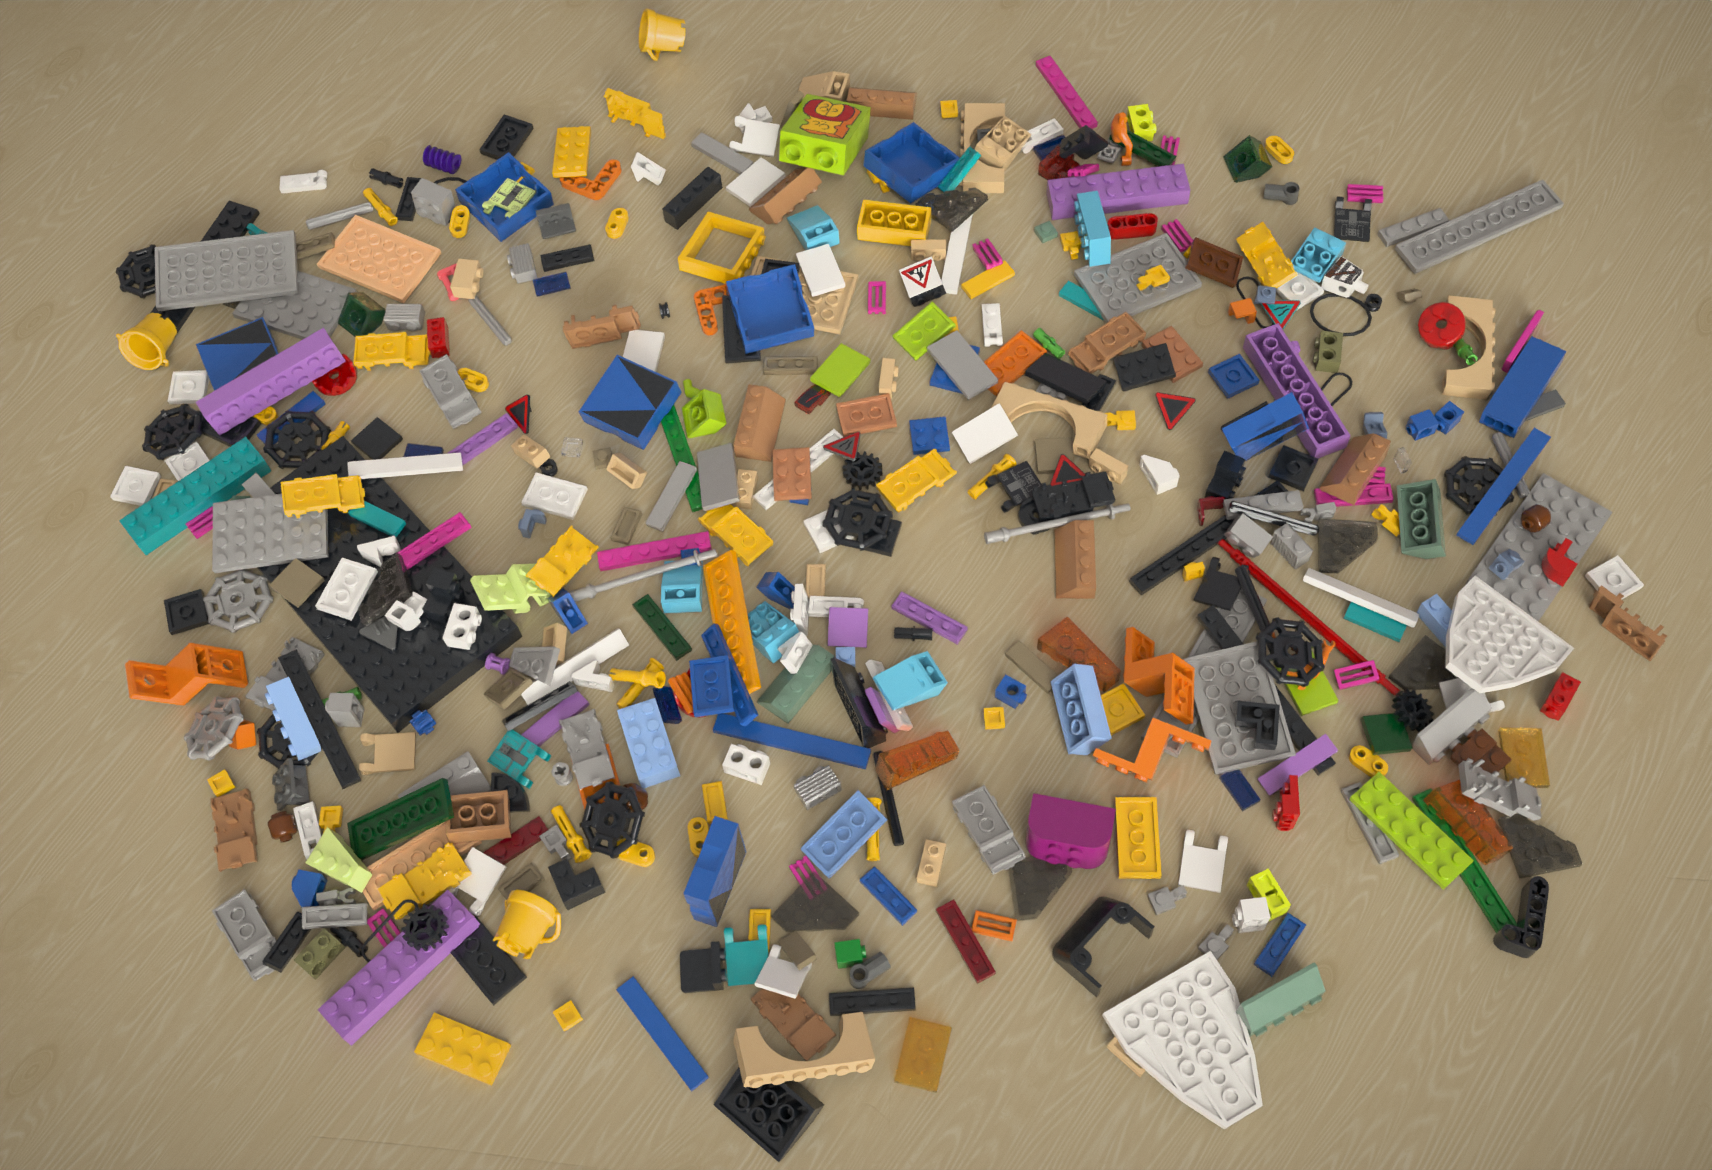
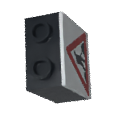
(922, 282)

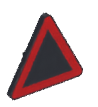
(1173, 407)
(520, 412)
(1065, 471)

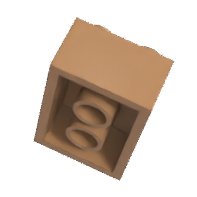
(479, 817)

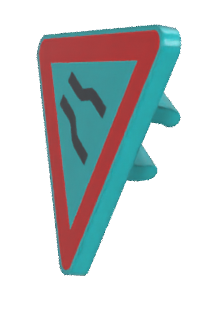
(1281, 311)

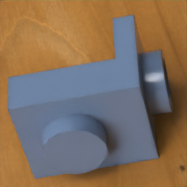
(1265, 295)
(1374, 424)
(528, 522)
(1506, 563)

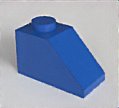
(777, 589)
(567, 611)
(306, 885)

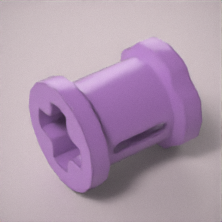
(502, 666)

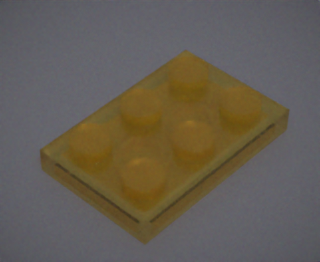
(923, 1054)

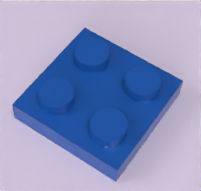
(1233, 376)
(929, 435)

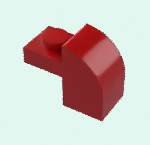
(1556, 565)

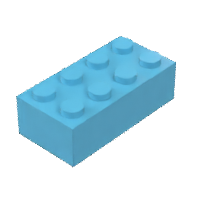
(1092, 228)

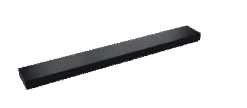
(320, 719)

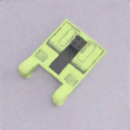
(510, 197)

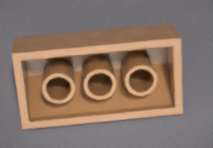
(884, 102)
(786, 195)
(759, 424)
(1356, 467)
(1075, 560)

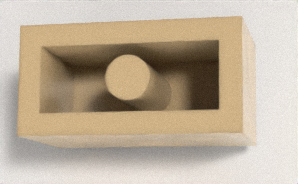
(466, 278)

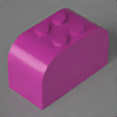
(1069, 831)

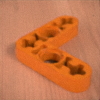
(596, 184)
(710, 300)

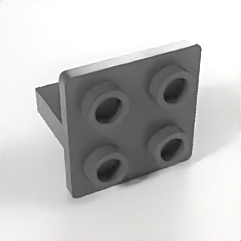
(556, 220)
(290, 785)

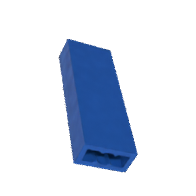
(1522, 387)

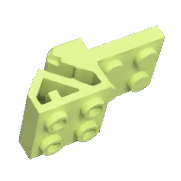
(509, 590)

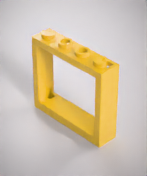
(717, 273)

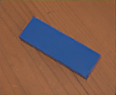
(888, 895)
(1279, 944)

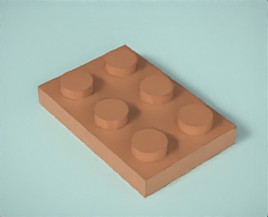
(1182, 356)
(866, 415)
(792, 474)

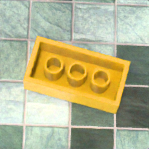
(893, 222)

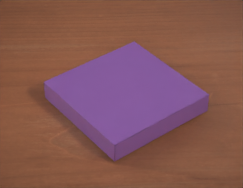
(848, 627)
(880, 709)

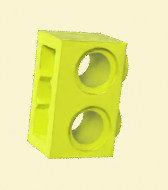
(1140, 121)
(1266, 886)

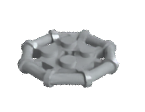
(237, 609)
(213, 728)

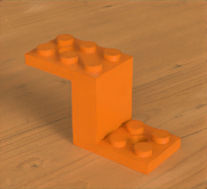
(186, 674)
(1159, 675)
(1152, 750)

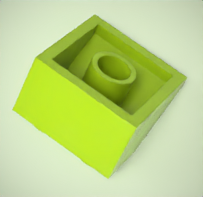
(704, 414)

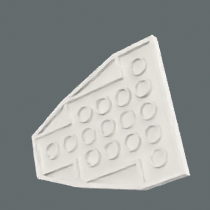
(1496, 642)
(1193, 1040)

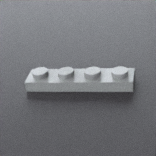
(1412, 227)
(1273, 502)

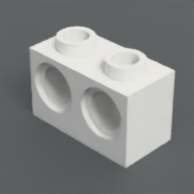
(458, 626)
(744, 768)
(1251, 915)

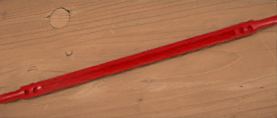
(1304, 613)

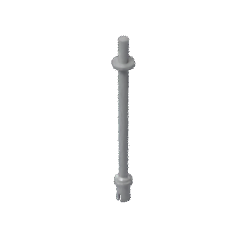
(1005, 534)
(591, 590)

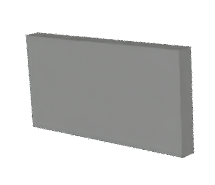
(962, 365)
(718, 477)

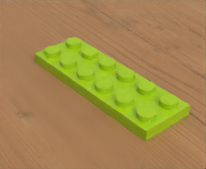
(1411, 830)

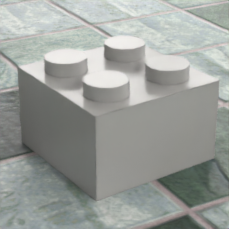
(433, 201)

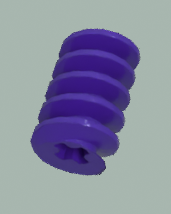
(441, 159)

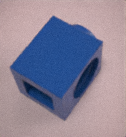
(1452, 414)
(1422, 425)
(1010, 684)

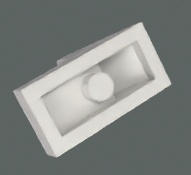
(760, 114)
(646, 168)
(376, 549)
(795, 652)
(589, 678)

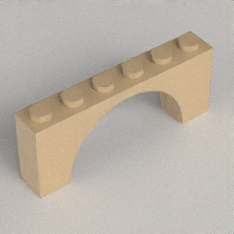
(975, 117)
(1476, 379)
(1086, 423)
(764, 1066)

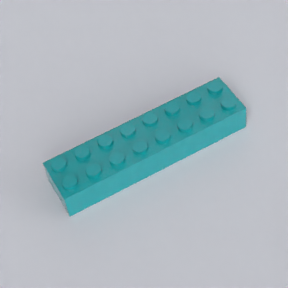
(192, 495)

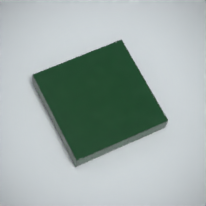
(1386, 734)

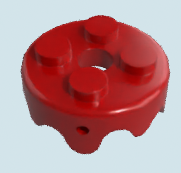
(1444, 337)
(341, 384)

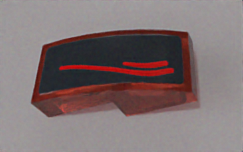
(811, 398)

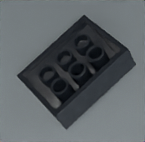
(857, 705)
(771, 1113)

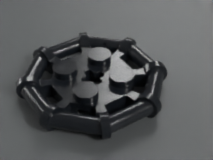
(142, 260)
(180, 427)
(292, 431)
(1469, 479)
(857, 528)
(1283, 659)
(279, 745)
(622, 817)

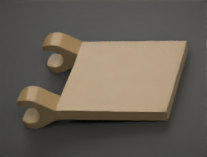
(391, 753)

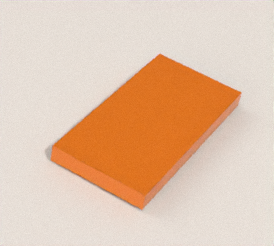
(1013, 359)

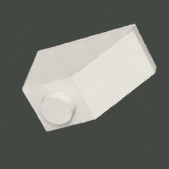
(1159, 473)

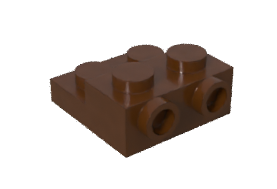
(1484, 747)

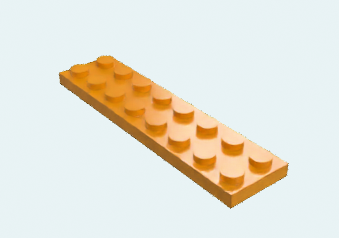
(731, 615)

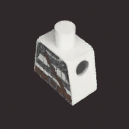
(1344, 279)

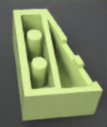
(339, 861)

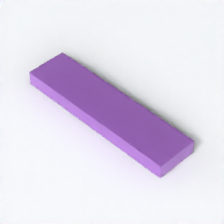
(485, 438)
(929, 617)
(549, 723)
(1298, 765)

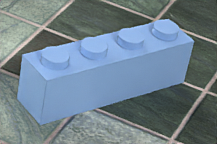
(1435, 616)
(293, 719)

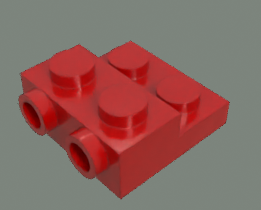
(1288, 806)

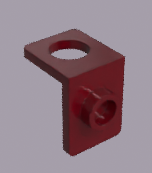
(1208, 504)

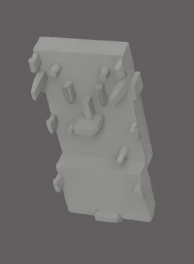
(450, 391)
(310, 658)
(587, 749)
(1497, 793)
(988, 829)
(246, 932)

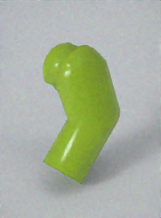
(689, 390)

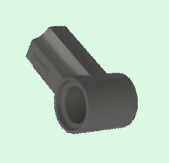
(1287, 193)
(870, 969)

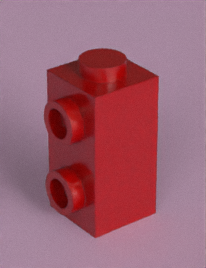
(438, 337)
(1560, 696)

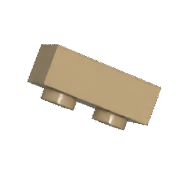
(926, 248)
(888, 373)
(530, 451)
(1102, 462)
(626, 471)
(747, 485)
(555, 636)
(931, 863)

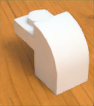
(407, 614)

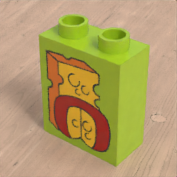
(824, 134)

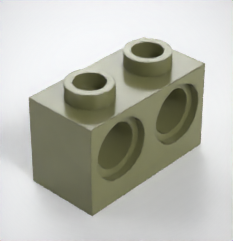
(1328, 351)
(319, 953)

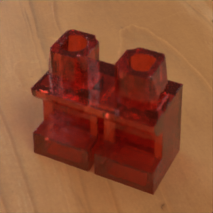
(1055, 166)

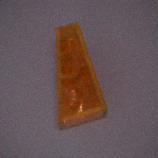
(1071, 646)
(915, 759)
(1470, 822)

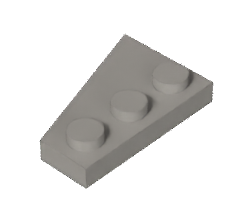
(536, 662)

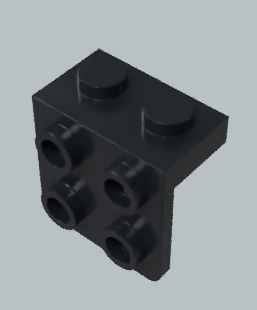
(1082, 142)
(703, 969)

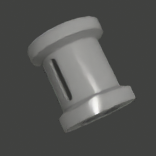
(565, 779)

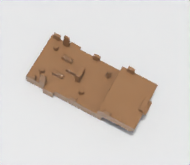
(602, 329)
(1106, 343)
(1624, 626)
(234, 829)
(794, 1021)

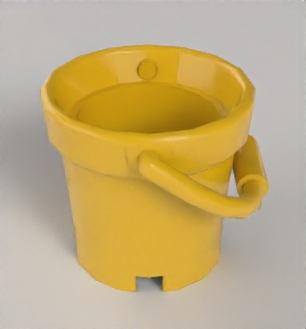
(660, 33)
(148, 342)
(526, 922)

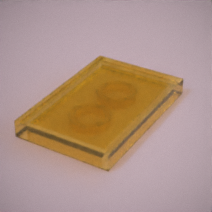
(1528, 755)

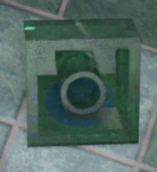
(1247, 160)
(361, 314)

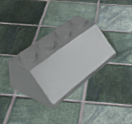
(1451, 726)
(462, 777)

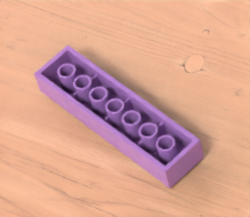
(1121, 190)
(1286, 373)
(270, 381)
(393, 974)

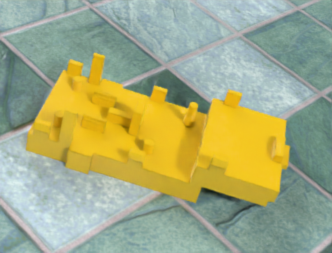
(635, 111)
(1266, 256)
(390, 348)
(914, 479)
(322, 493)
(737, 532)
(562, 561)
(425, 881)

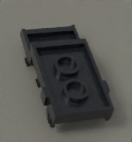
(1073, 497)

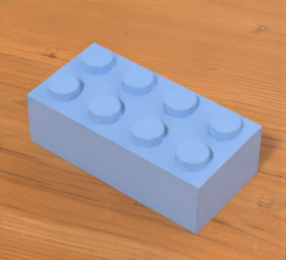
(1080, 709)
(648, 743)

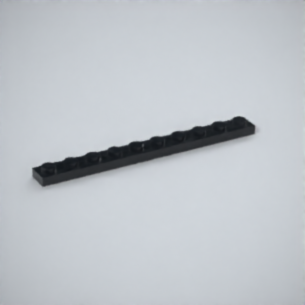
(1189, 550)
(1227, 638)

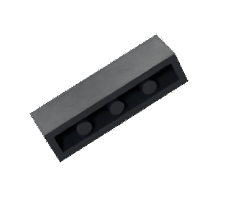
(692, 198)

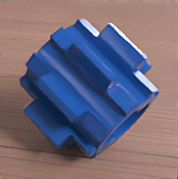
(422, 722)

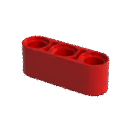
(1132, 226)

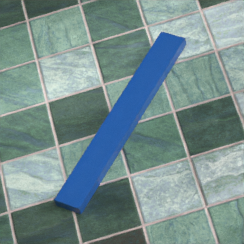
(1503, 486)
(793, 741)

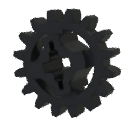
(862, 471)
(1412, 710)
(433, 920)

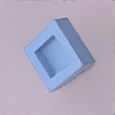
(846, 654)

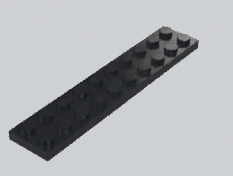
(229, 224)

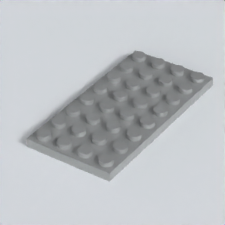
(226, 270)
(1571, 518)

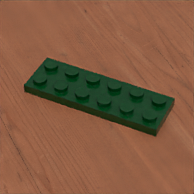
(401, 819)

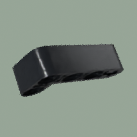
(1531, 912)

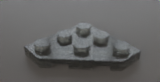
(953, 206)
(1343, 542)
(383, 593)
(1422, 667)
(1537, 848)
(1035, 885)
(815, 908)

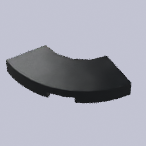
(517, 795)

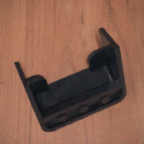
(1070, 949)

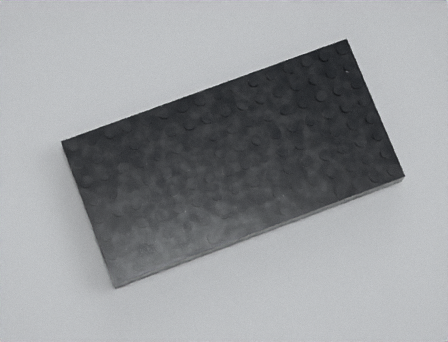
(422, 664)

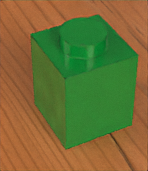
(849, 953)

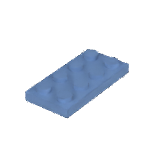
(843, 834)

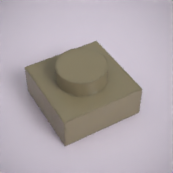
(1410, 295)
(602, 457)

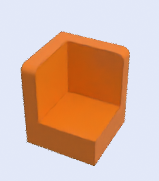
(1243, 308)
(244, 736)

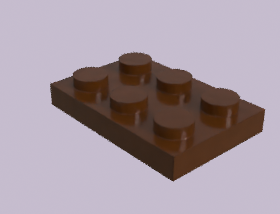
(1214, 262)

